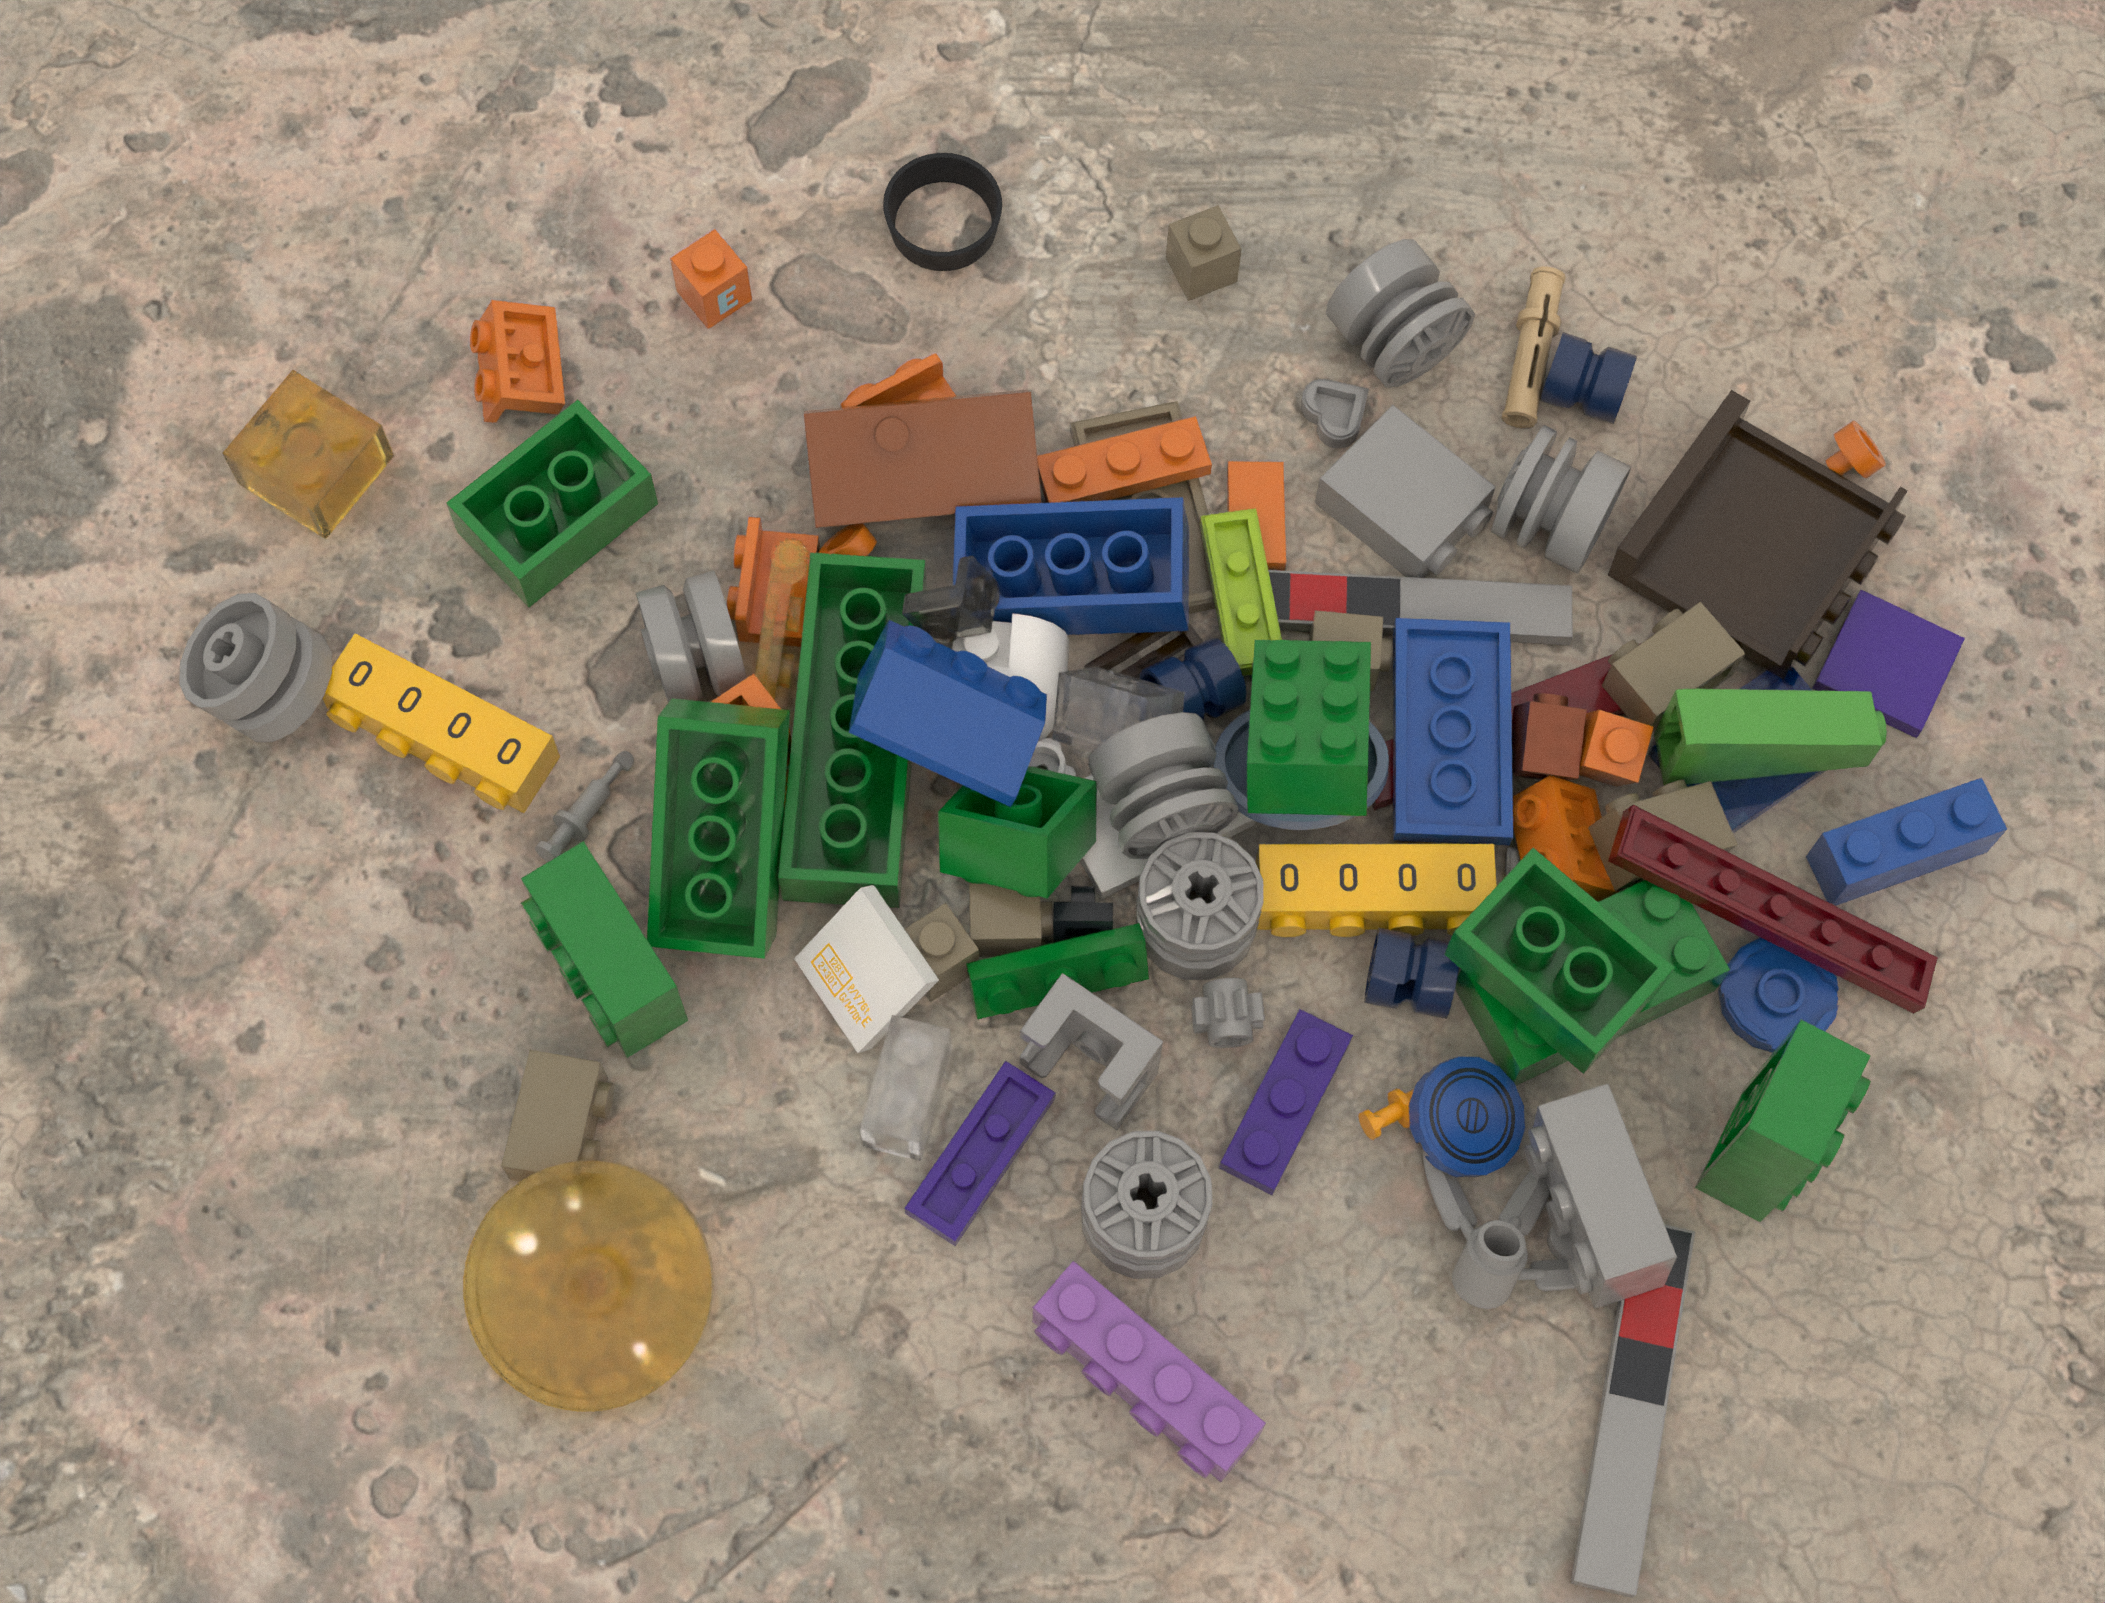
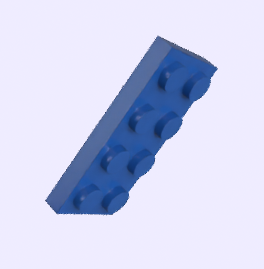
(1452, 732)

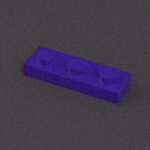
(1285, 1102)
(980, 1153)

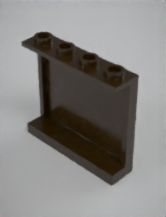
(1756, 539)

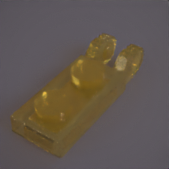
(781, 615)

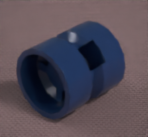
(1588, 378)
(1207, 676)
(1411, 974)

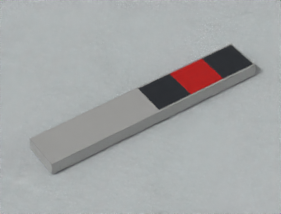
(1534, 610)
(1631, 1431)

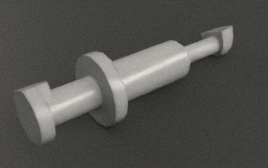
(574, 821)

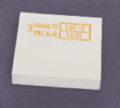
(865, 968)

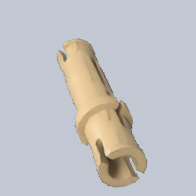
(1536, 327)

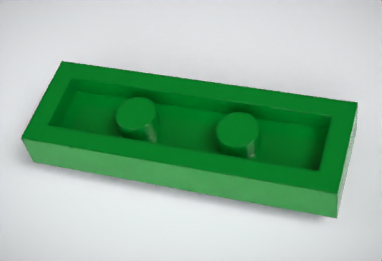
(1026, 976)

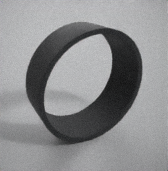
(935, 169)

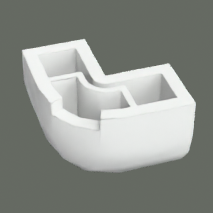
(1024, 649)

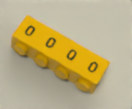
(439, 724)
(1372, 886)

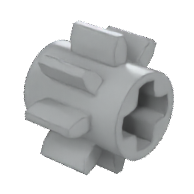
(1227, 1013)

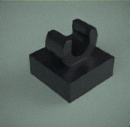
(1081, 915)

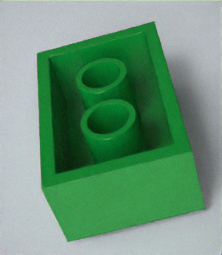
(553, 503)
(1309, 728)
(601, 951)
(1558, 960)

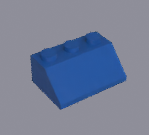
(948, 712)

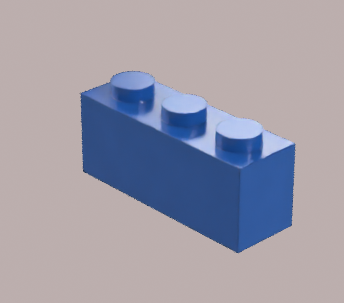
(1906, 842)

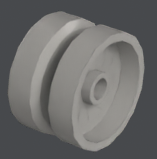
(690, 642)
(255, 667)

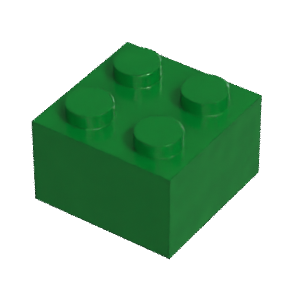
(1020, 845)

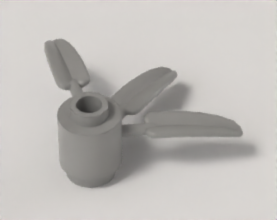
(1496, 1250)

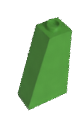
(1765, 733)

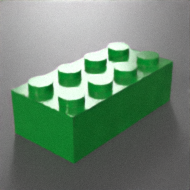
(717, 827)
(1657, 918)
(1786, 1122)

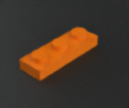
(1125, 463)

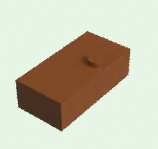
(921, 457)

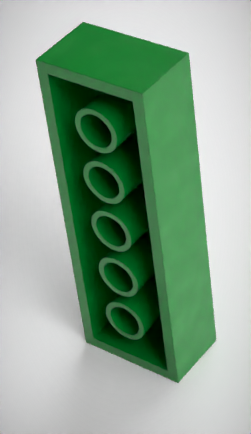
(843, 792)

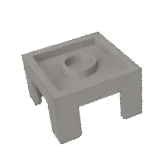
(1103, 1034)

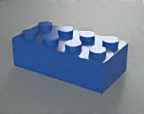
(1084, 562)

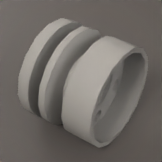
(1400, 313)
(1559, 498)
(1162, 782)
(1192, 936)
(1119, 1226)

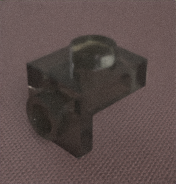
(956, 609)

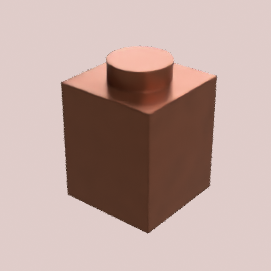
(1547, 738)

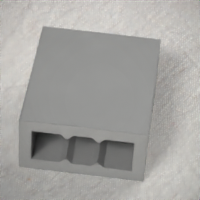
(1406, 495)

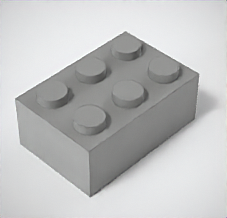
(1599, 1197)

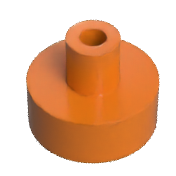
(1856, 452)
(851, 540)

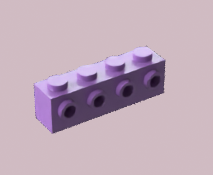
(1147, 1372)

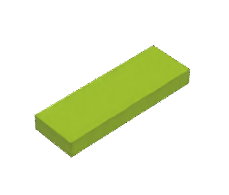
(1240, 582)

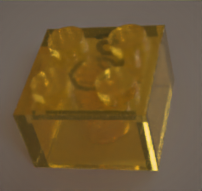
(309, 454)

